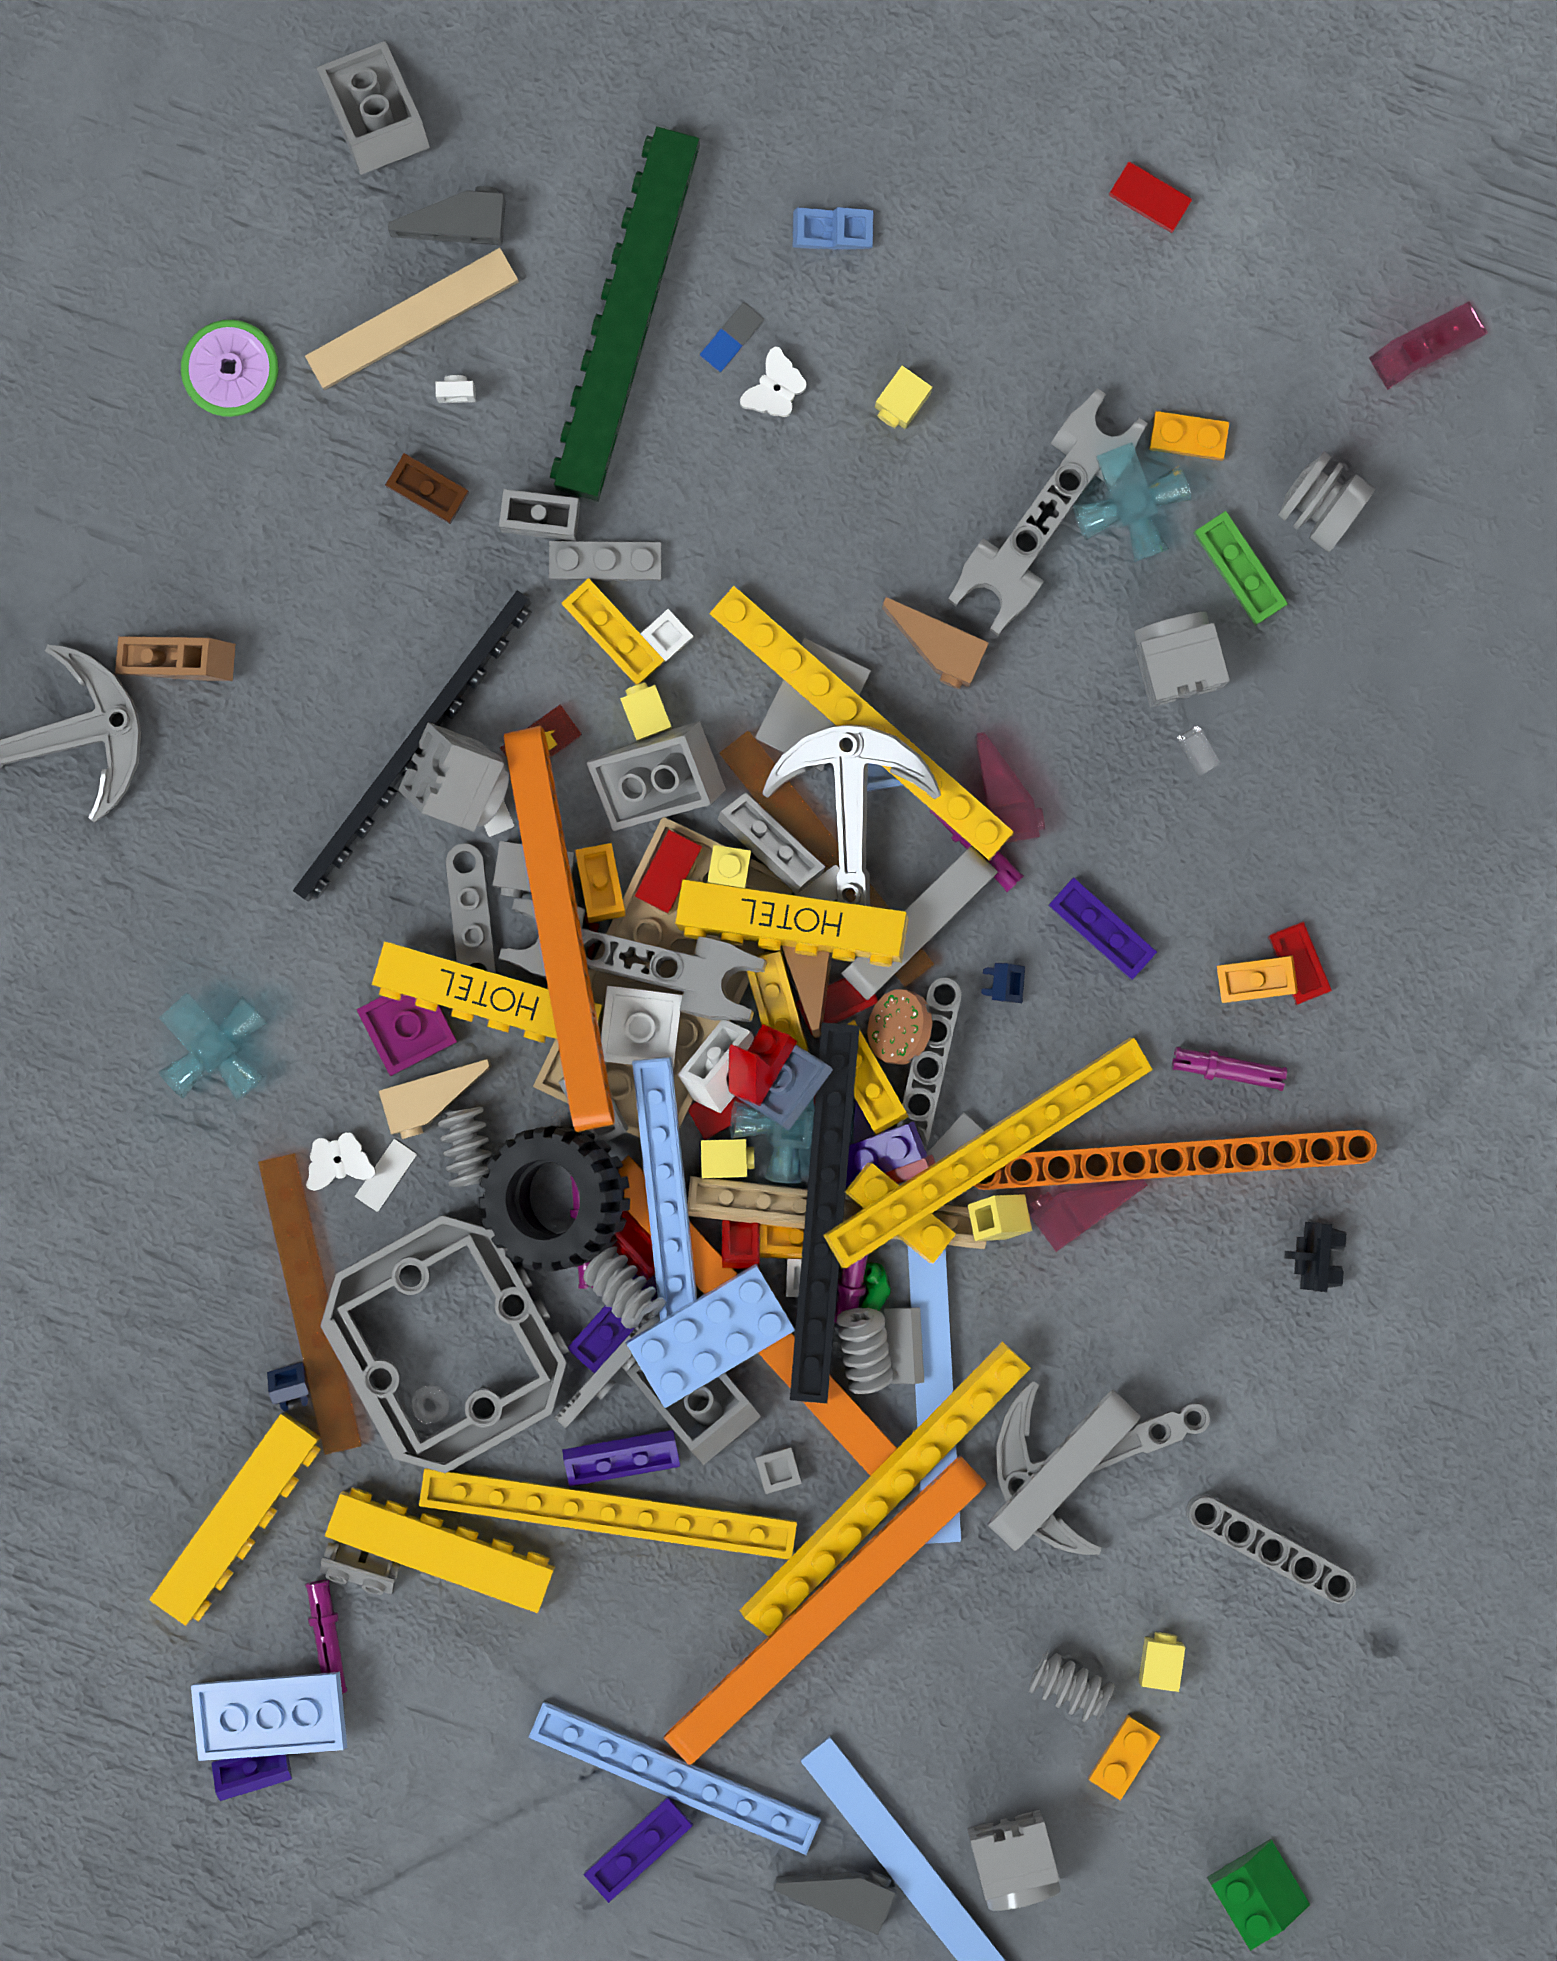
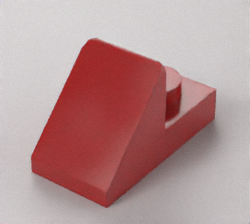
(757, 1068)

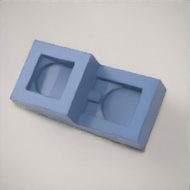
(833, 228)

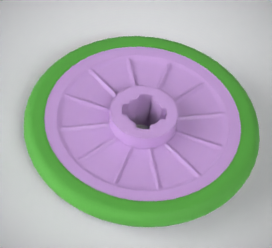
(204, 365)

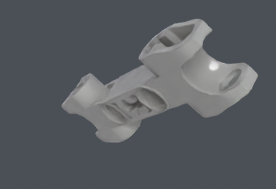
(1007, 568)
(698, 976)

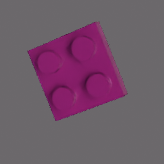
(404, 1031)

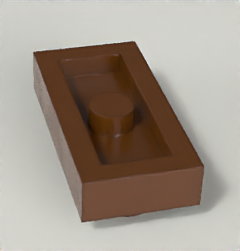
(427, 488)

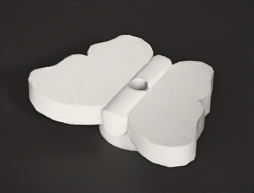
(778, 373)
(352, 1163)

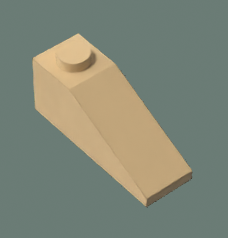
(424, 1099)

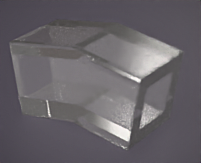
(1198, 750)

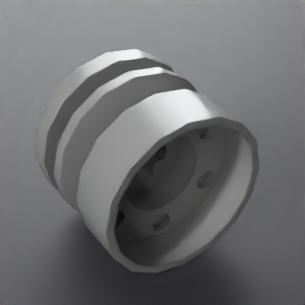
(1326, 501)

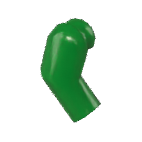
(877, 1286)

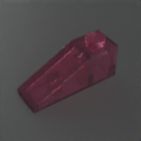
(1427, 345)
(1007, 795)
(1074, 1211)

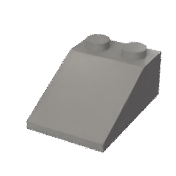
(373, 107)
(657, 777)
(706, 1417)

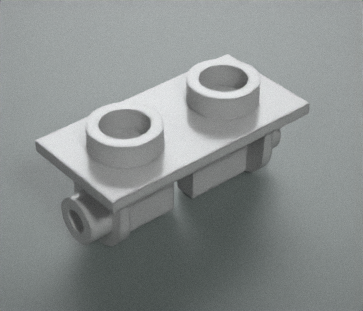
(345, 1567)

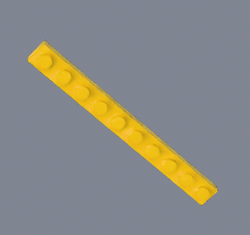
(846, 707)
(987, 1152)
(884, 1489)
(608, 1513)

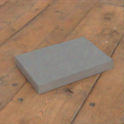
(793, 716)

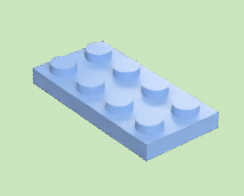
(710, 1336)
(269, 1716)

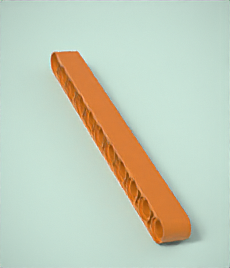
(559, 929)
(1189, 1162)
(841, 1413)
(825, 1610)

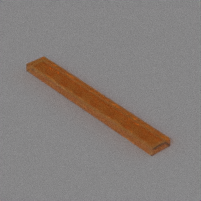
(789, 809)
(308, 1302)

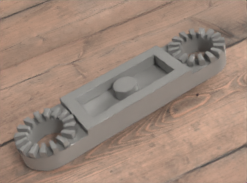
(470, 910)
(601, 1382)

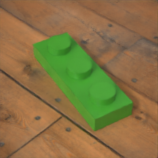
(1240, 568)

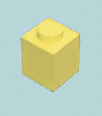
(902, 398)
(645, 711)
(729, 866)
(726, 1158)
(999, 1217)
(1162, 1662)

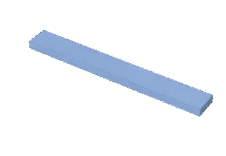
(665, 1183)
(930, 1293)
(674, 1778)
(898, 1854)

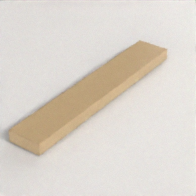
(411, 319)

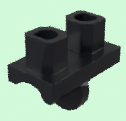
(1313, 1257)

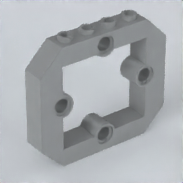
(471, 1433)

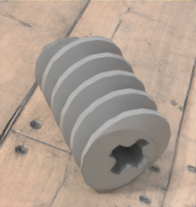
(466, 1146)
(620, 1291)
(865, 1350)
(1071, 1686)

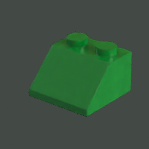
(1259, 1894)

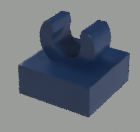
(1007, 982)
(288, 1384)

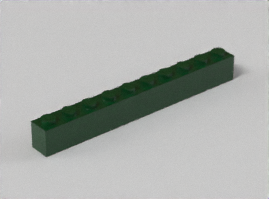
(627, 313)

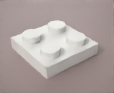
(639, 1025)

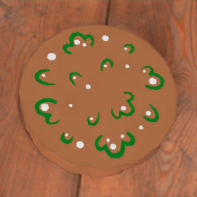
(899, 1027)

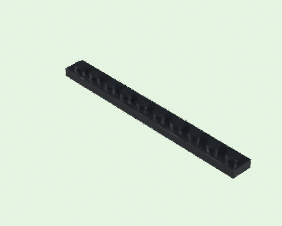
(382, 789)
(823, 1213)

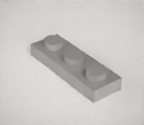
(605, 561)
(771, 843)

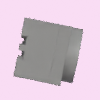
(1180, 658)
(456, 779)
(1015, 1861)

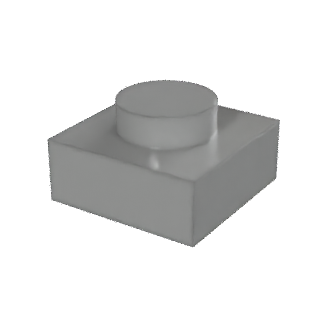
(778, 1470)

